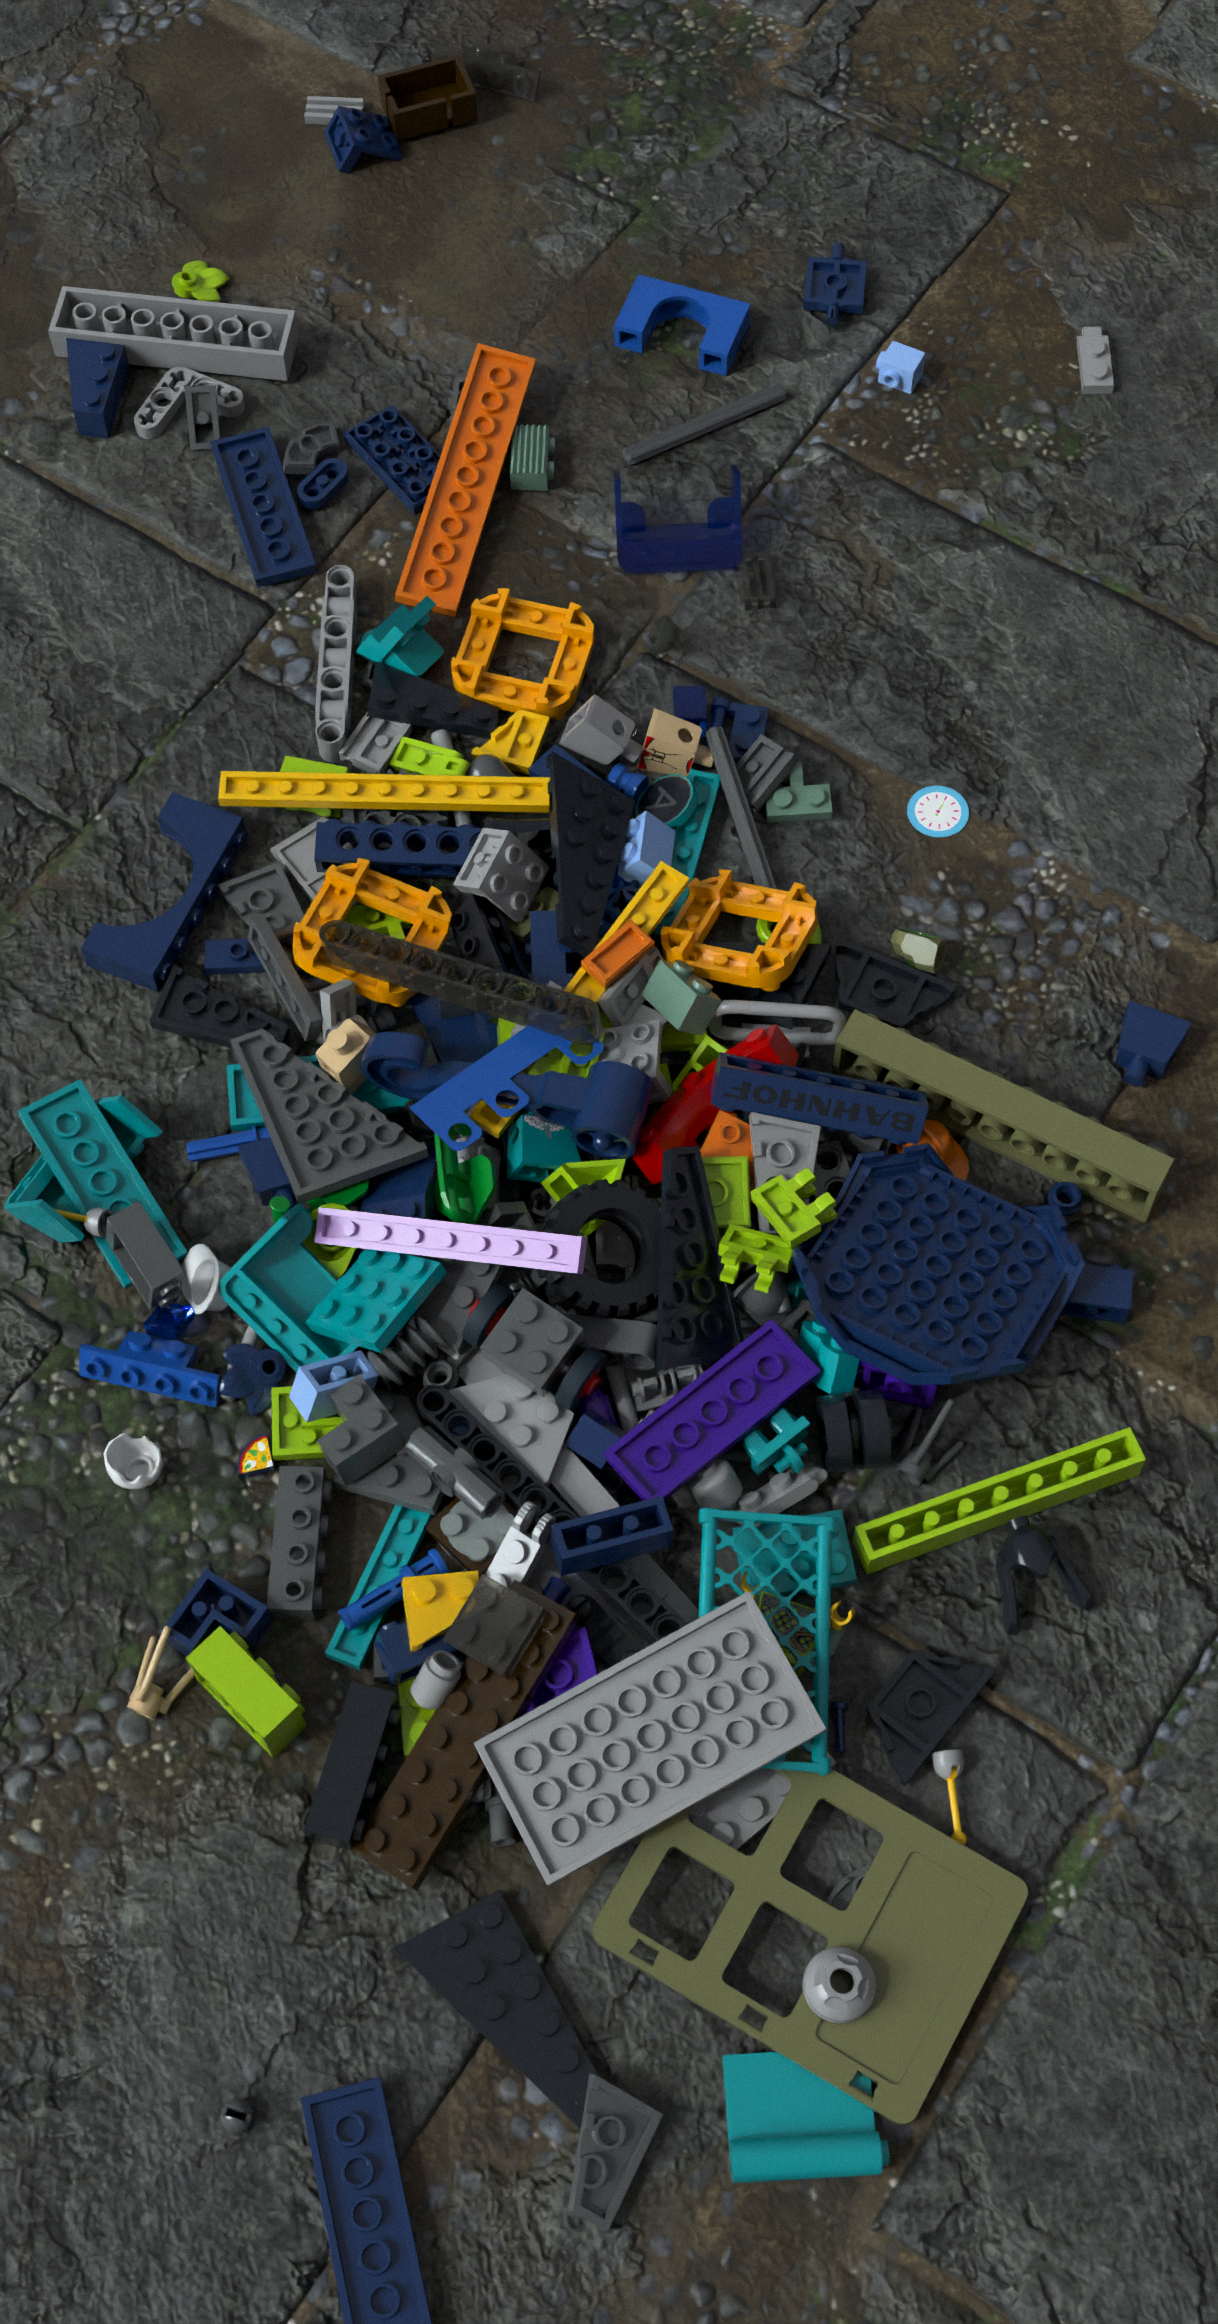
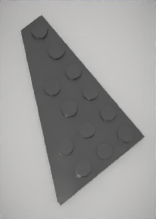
(315, 1124)

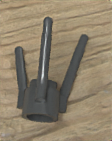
(915, 1464)

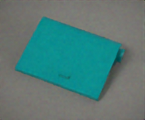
(795, 2124)

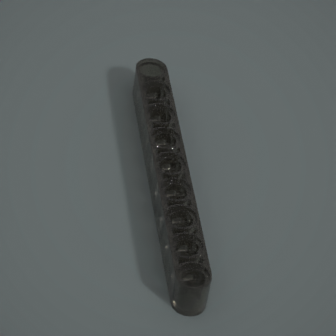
(461, 982)

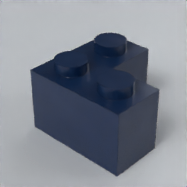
(214, 1604)

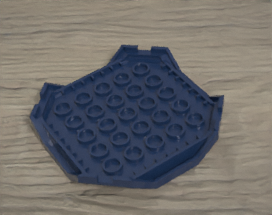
(936, 1272)

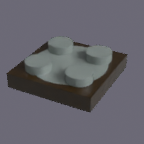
(469, 1537)

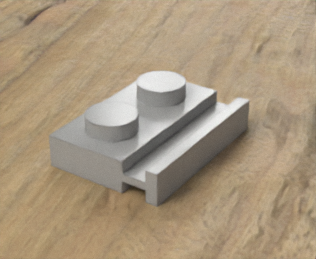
(374, 743)

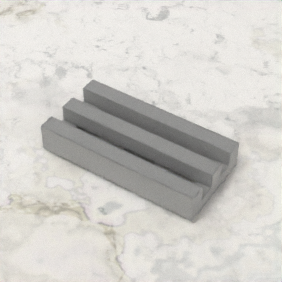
(321, 109)

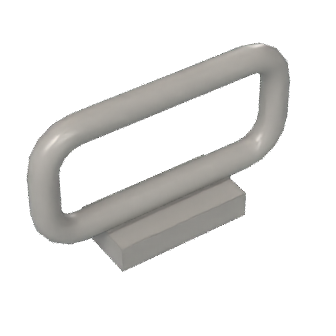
(795, 1036)

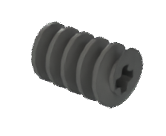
(408, 1351)

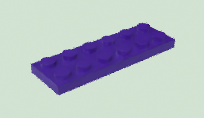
(712, 1413)

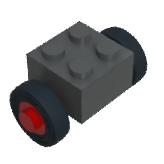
(534, 1344)

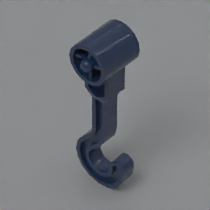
(600, 1109)

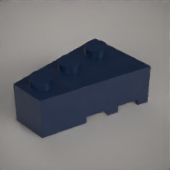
(548, 956)

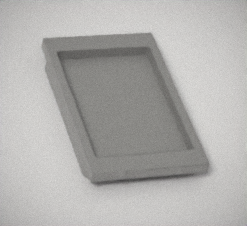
(297, 859)

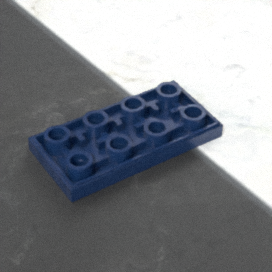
(396, 455)
(455, 1038)

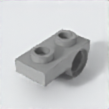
(337, 1005)

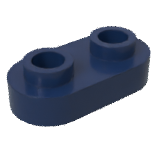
(318, 486)

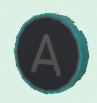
(669, 799)

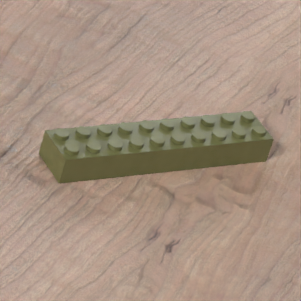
(1007, 1116)

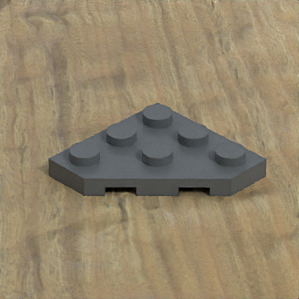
(400, 1477)

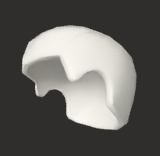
(133, 1461)

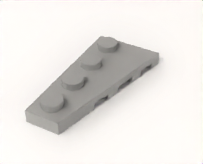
(782, 1149)

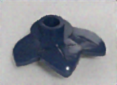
(248, 1378)

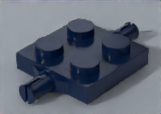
(835, 285)

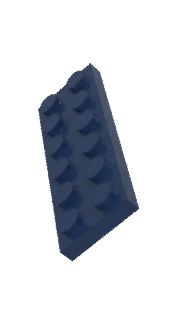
(263, 507)
(365, 2206)

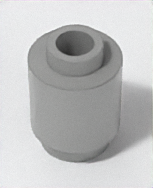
(436, 1679)

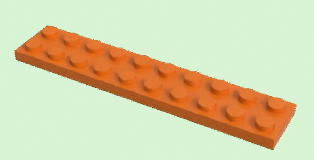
(465, 479)

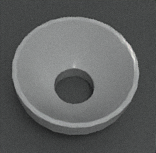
(824, 1999)

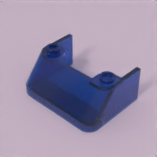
(679, 545)

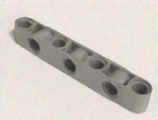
(336, 662)

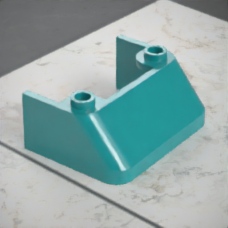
(41, 1192)

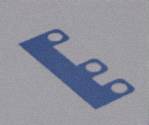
(487, 1079)

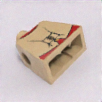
(672, 746)

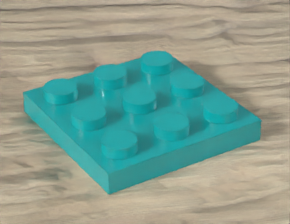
(375, 1298)

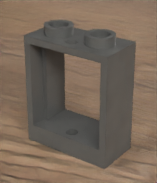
(145, 1256)

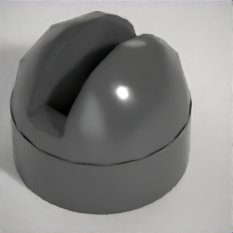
(235, 2125)

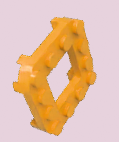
(510, 694)
(358, 883)
(769, 963)

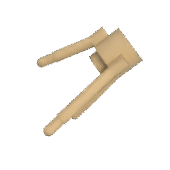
(146, 1696)

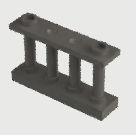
(290, 987)

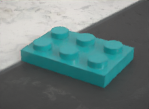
(843, 1568)

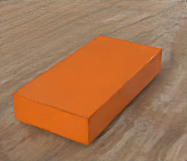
(617, 954)

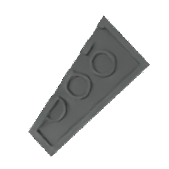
(266, 894)

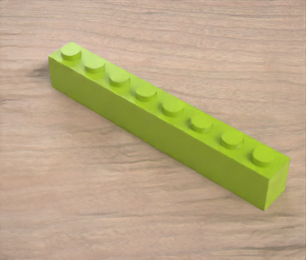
(998, 1500)

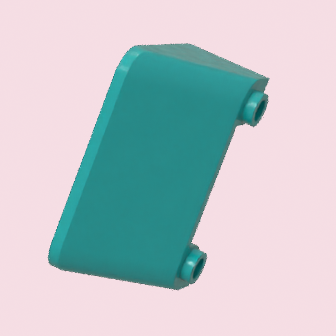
(278, 1289)

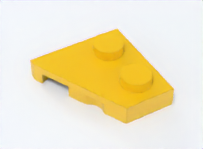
(517, 741)
(434, 1603)

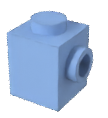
(900, 367)

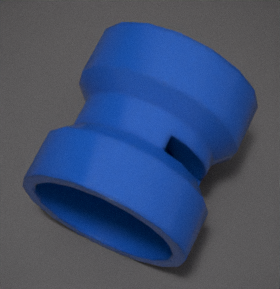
(627, 782)

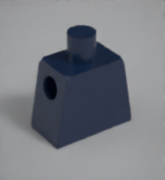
(1148, 1042)
(266, 1171)

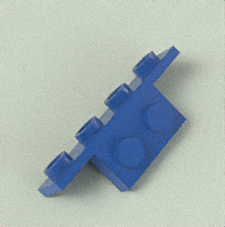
(153, 1367)

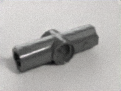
(455, 1472)

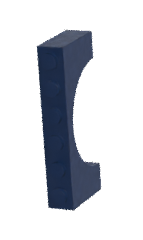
(149, 949)

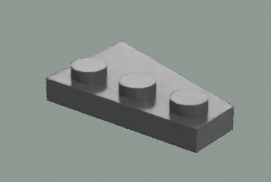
(609, 2150)

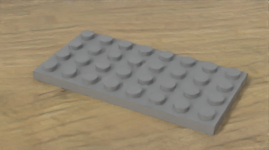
(649, 1738)

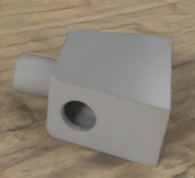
(600, 733)

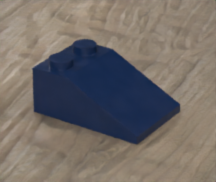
(405, 1191)

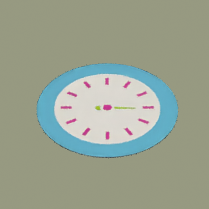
(938, 811)

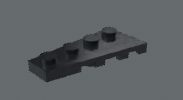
(422, 703)

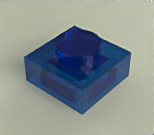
(169, 1321)

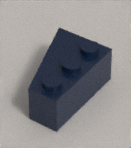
(97, 384)

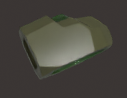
(920, 949)

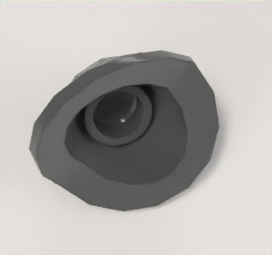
(763, 1305)

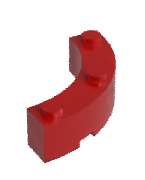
(690, 1107)

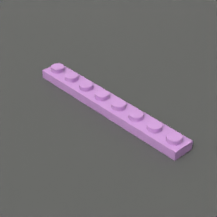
(451, 1240)

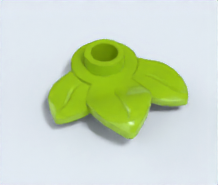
(199, 281)

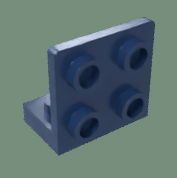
(357, 132)

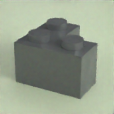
(365, 1436)

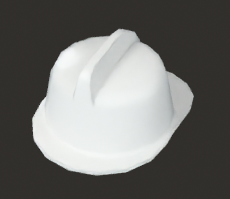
(202, 1279)

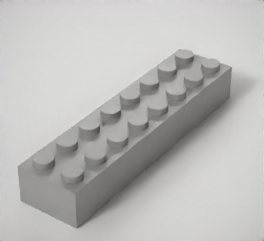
(180, 332)

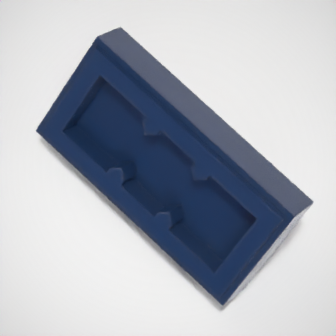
(231, 957)

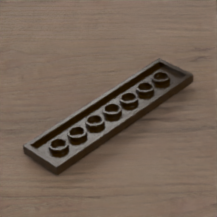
(444, 1763)

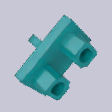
(790, 1433)

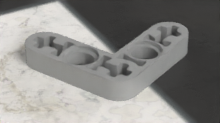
(176, 393)

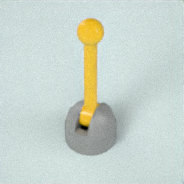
(94, 1221)
(949, 1766)

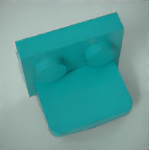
(403, 641)

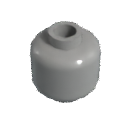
(717, 1486)

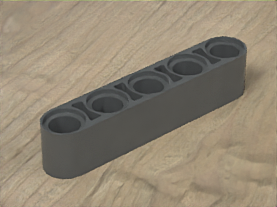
(623, 1341)

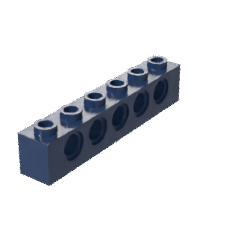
(398, 858)

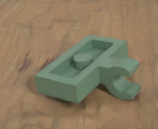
(799, 801)

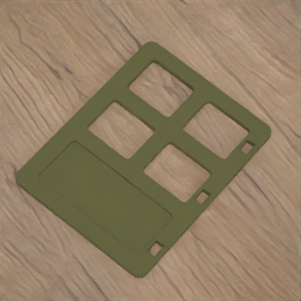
(921, 1917)

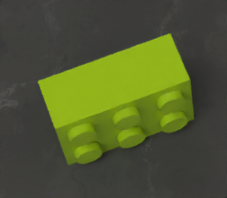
(248, 1690)

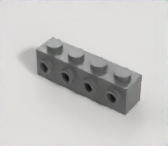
(298, 1542)

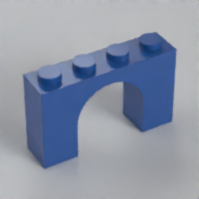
(657, 300)

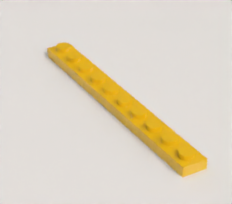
(384, 791)
(646, 911)

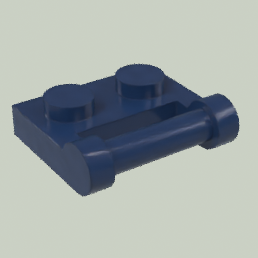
(748, 724)

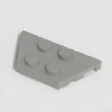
(521, 1420)

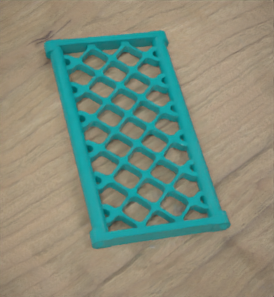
(825, 1528)

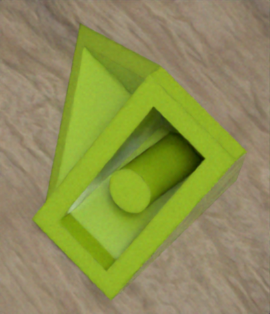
(575, 1174)

